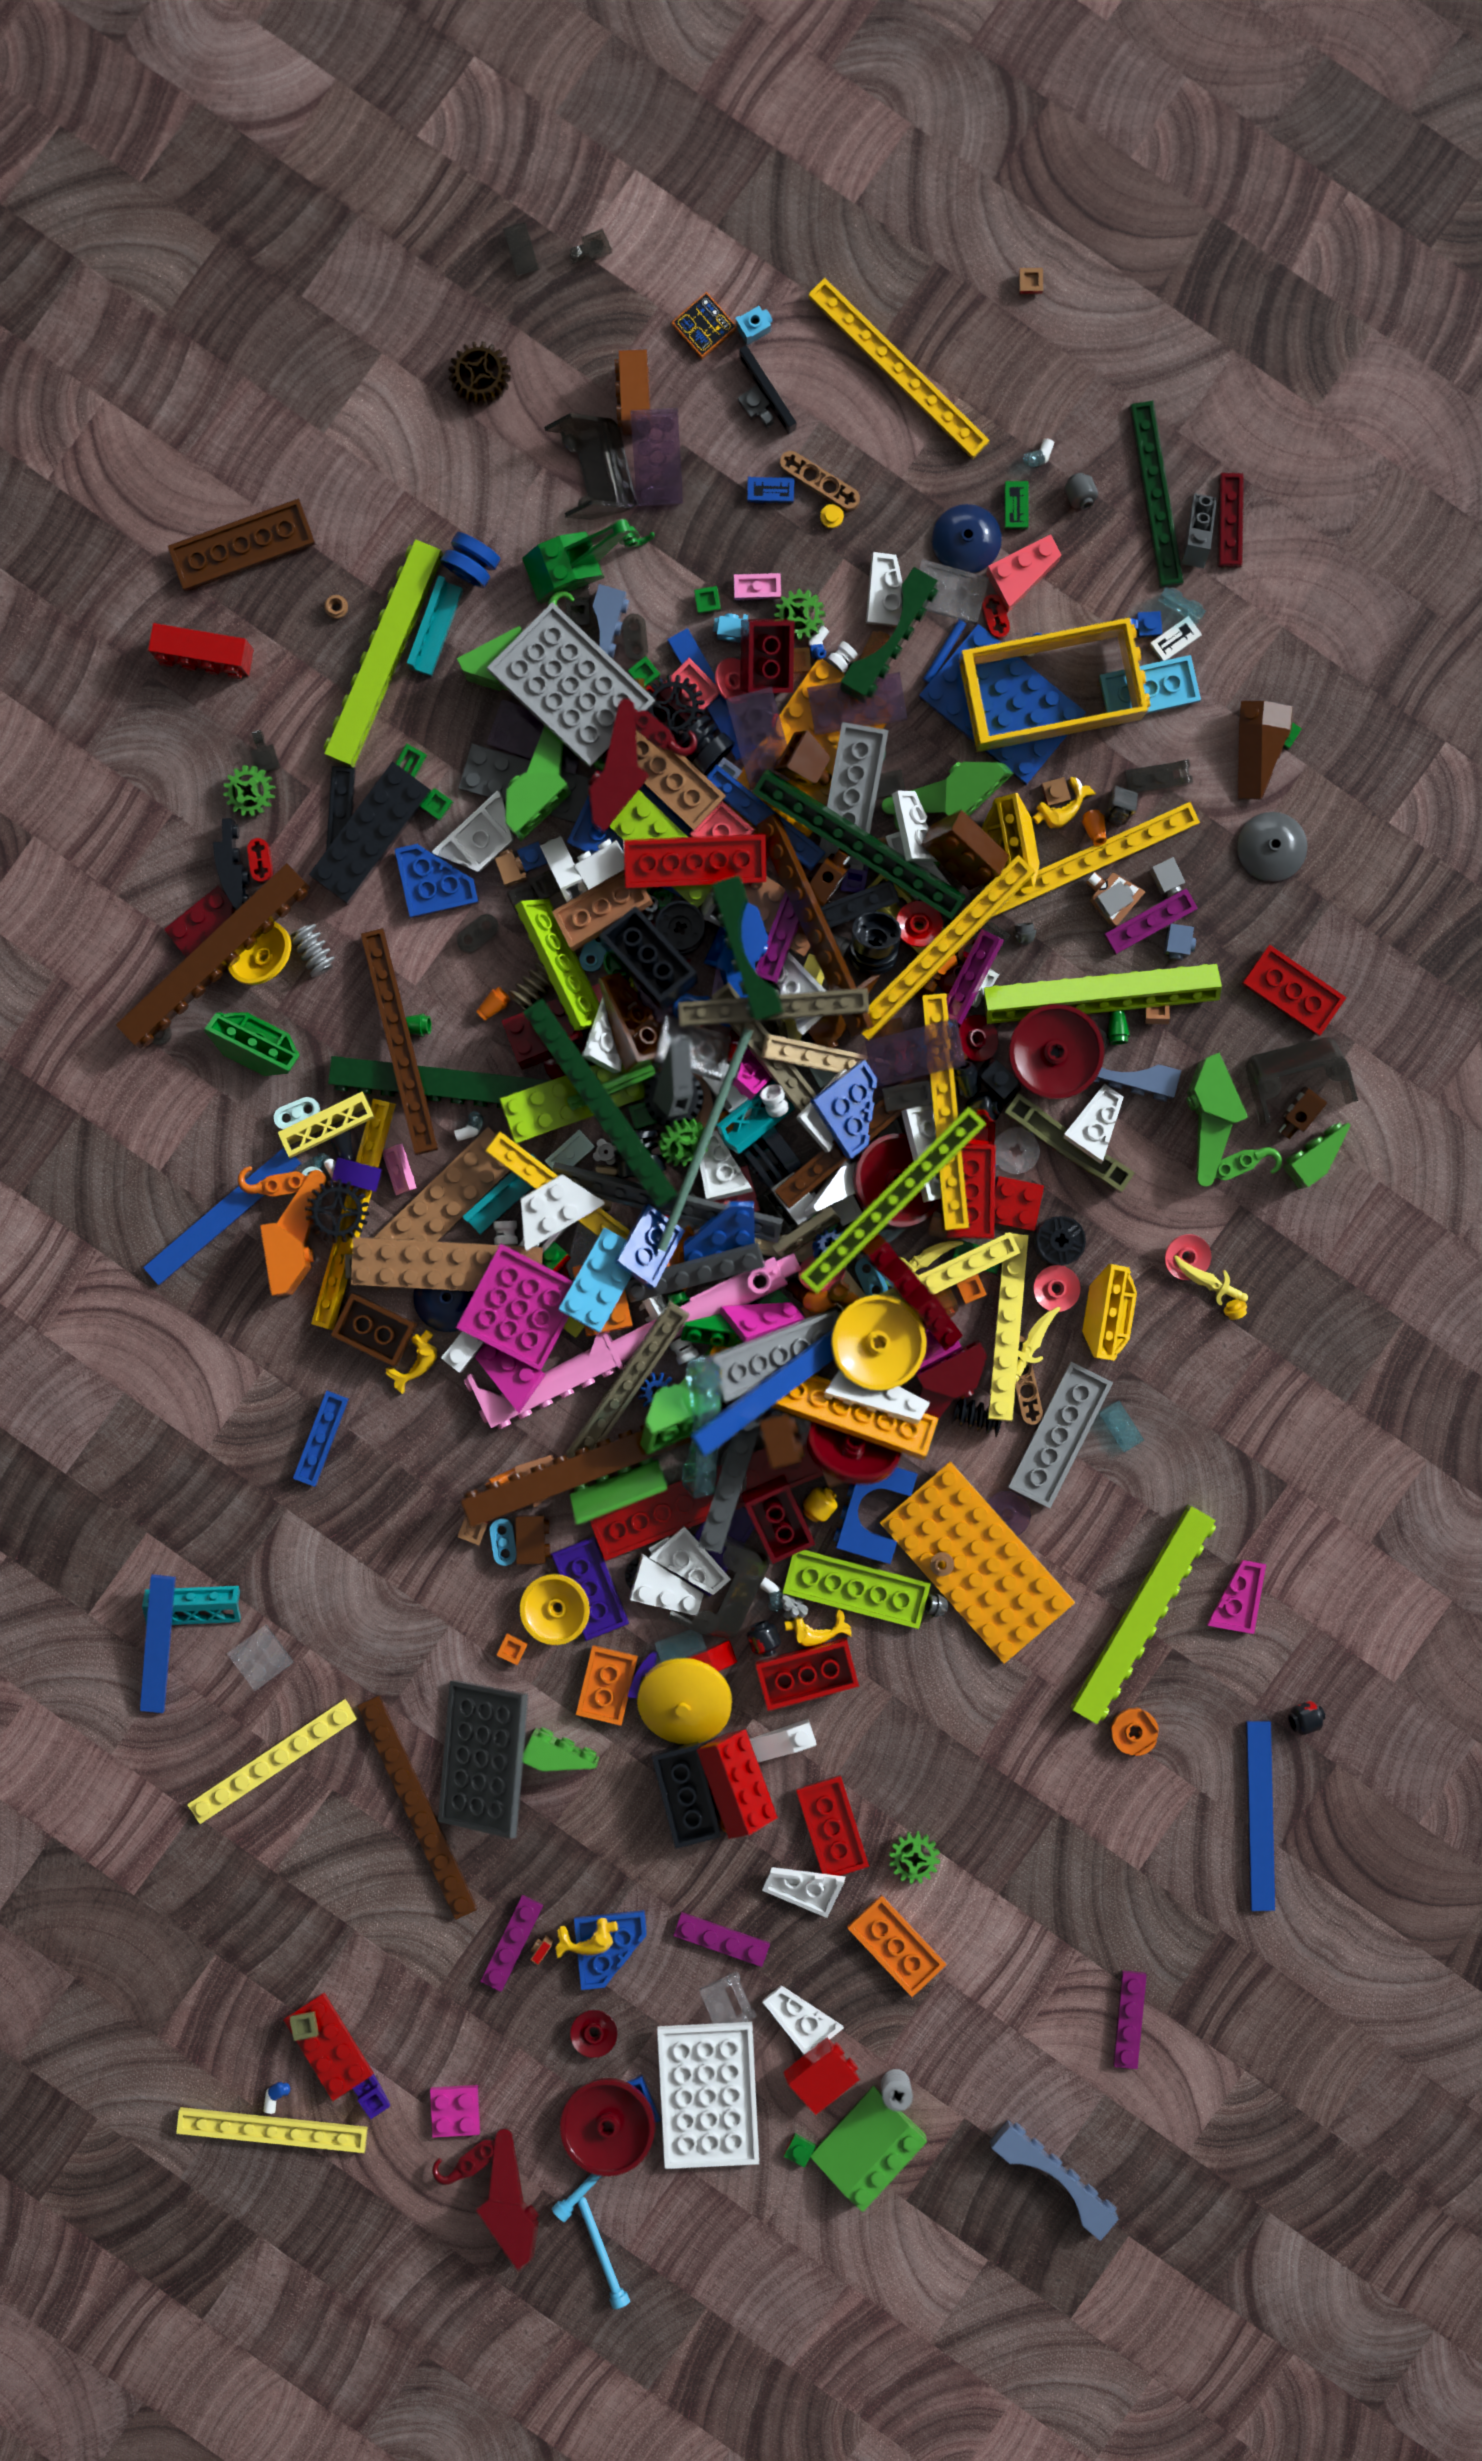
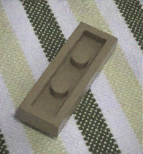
(806, 1232)

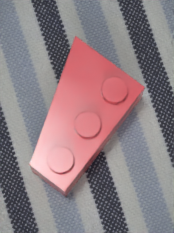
(1022, 570)

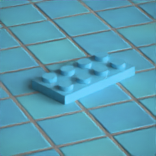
(1168, 683)
(597, 1283)

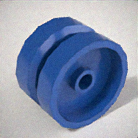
(470, 559)

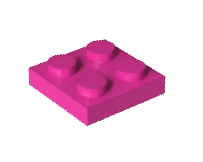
(455, 2111)

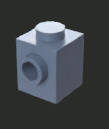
(1179, 941)

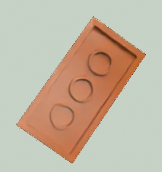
(896, 1945)

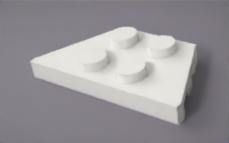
(479, 836)
(554, 1208)

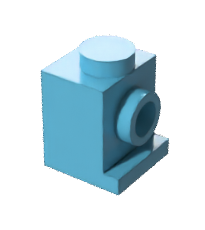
(752, 332)
(728, 627)

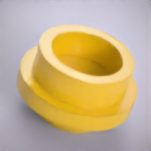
(831, 516)
(1235, 1309)

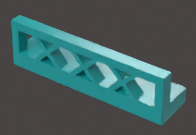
(434, 627)
(749, 1129)
(497, 1202)
(202, 1599)

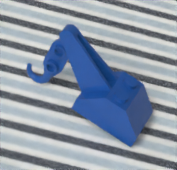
(720, 958)

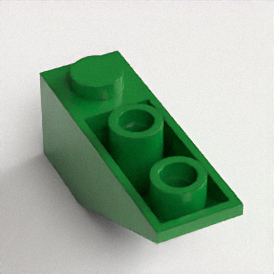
(712, 1331)

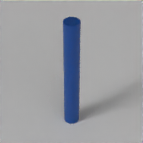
(944, 651)

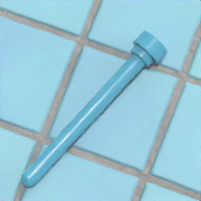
(563, 2208)
(619, 2297)

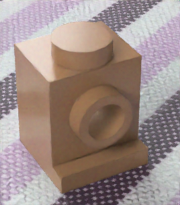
(510, 868)

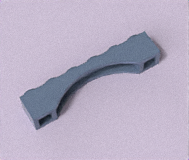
(608, 609)
(1157, 1080)
(1018, 2148)

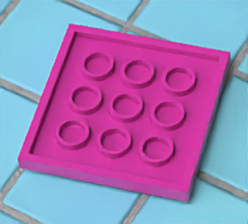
(517, 1307)

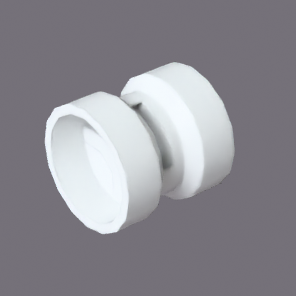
(843, 657)
(774, 1100)
(505, 1232)
(686, 1354)

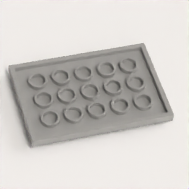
(567, 683)

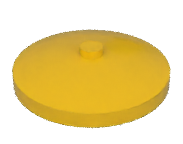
(878, 1342)
(684, 1701)

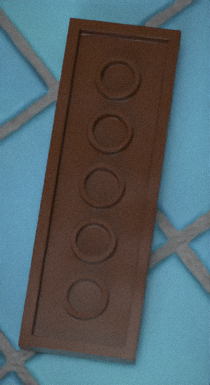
(241, 545)

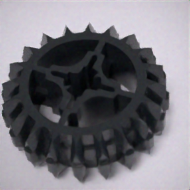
(676, 690)
(321, 1209)

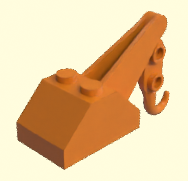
(286, 1241)

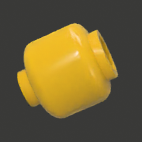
(820, 1504)

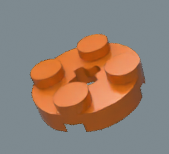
(1121, 1727)

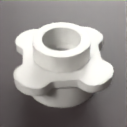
(599, 1154)

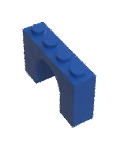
(857, 1539)

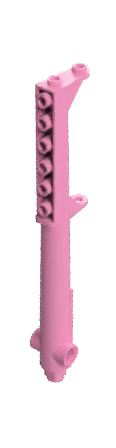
(609, 1354)

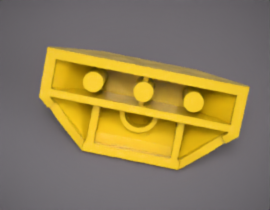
(1013, 831)
(1109, 1312)

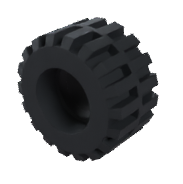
(659, 1116)

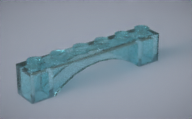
(704, 1384)

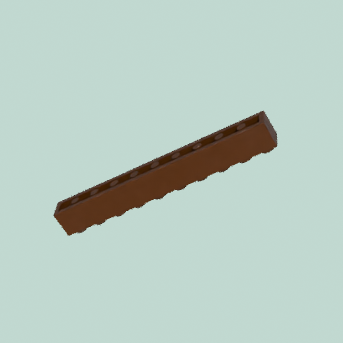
(213, 957)
(558, 1477)

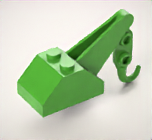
(475, 662)
(963, 789)
(539, 790)
(1218, 1108)
(669, 1416)

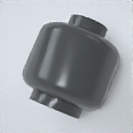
(1081, 491)

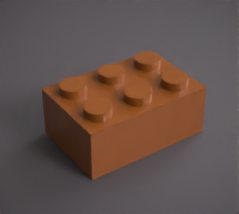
(633, 387)

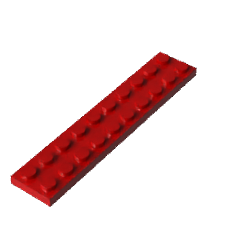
(675, 1507)

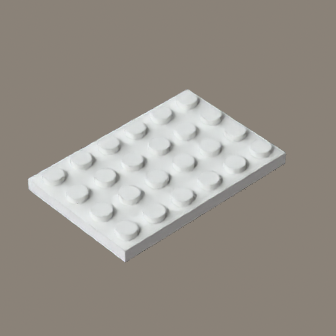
(708, 2095)

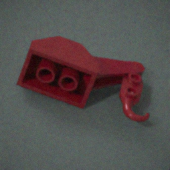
(622, 775)
(952, 1378)
(505, 2212)

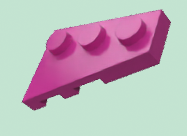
(1241, 1599)

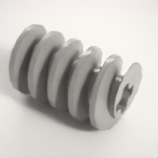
(312, 950)
(896, 2090)

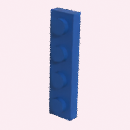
(321, 1438)

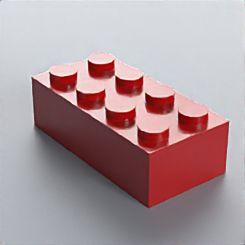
(201, 650)
(807, 1674)
(737, 1784)

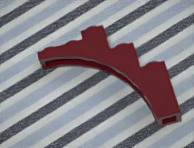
(912, 1291)

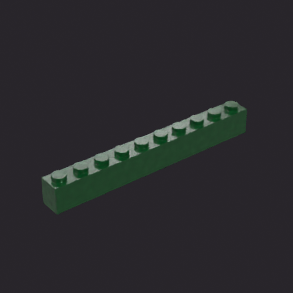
(858, 843)
(436, 1082)
(600, 1104)

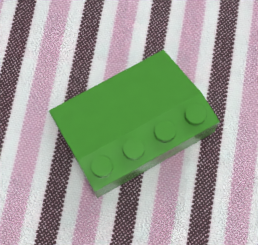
(618, 1491)
(868, 2149)

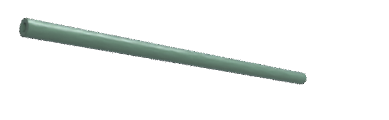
(704, 1140)

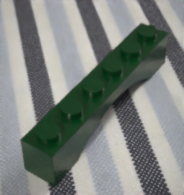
(865, 673)
(732, 901)

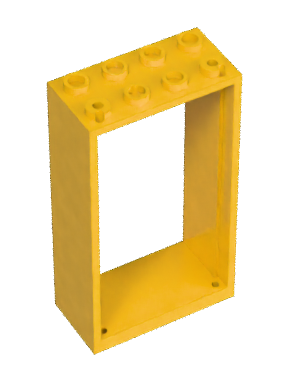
(1130, 656)

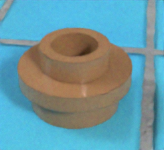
(331, 601)
(942, 1556)

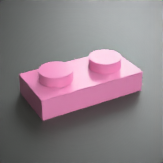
(757, 586)
(399, 1169)

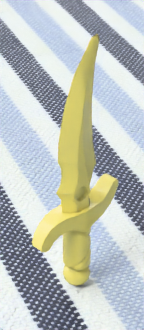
(929, 1255)
(1210, 1281)
(1034, 1342)

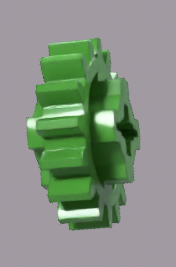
(806, 608)
(255, 782)
(681, 1141)
(924, 1858)

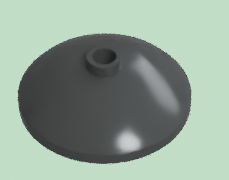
(1261, 858)

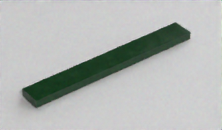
(1156, 494)

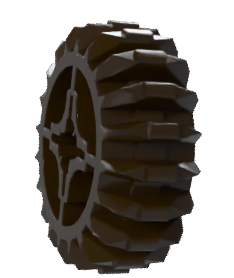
(495, 383)

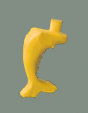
(1061, 816)
(425, 1359)
(809, 1637)
(596, 1945)

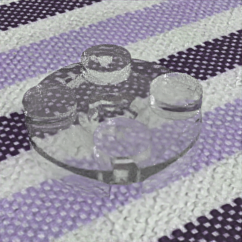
(1028, 1146)

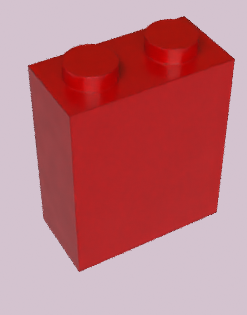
(822, 2075)

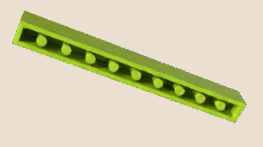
(383, 654)
(1105, 992)
(893, 1200)
(1142, 1614)

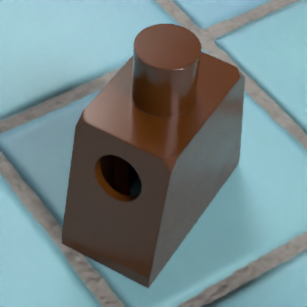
(804, 760)

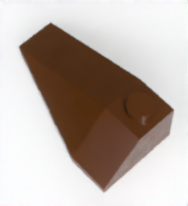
(1261, 738)
(632, 1025)
(830, 1028)

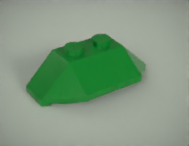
(253, 1043)

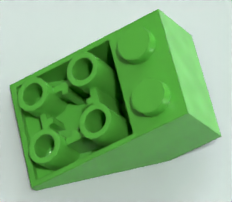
(1314, 1162)
(552, 1753)

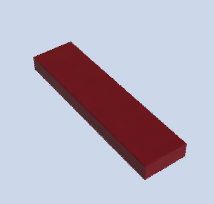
(1230, 520)

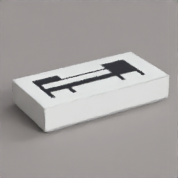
(1175, 639)

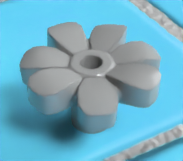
(793, 1607)

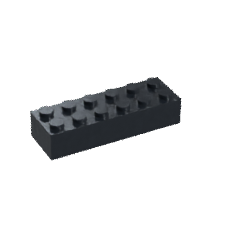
(370, 833)

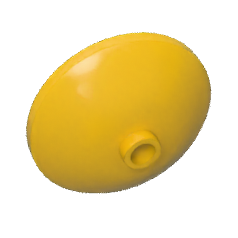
(264, 958)
(541, 1616)

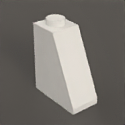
(563, 868)

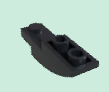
(232, 876)

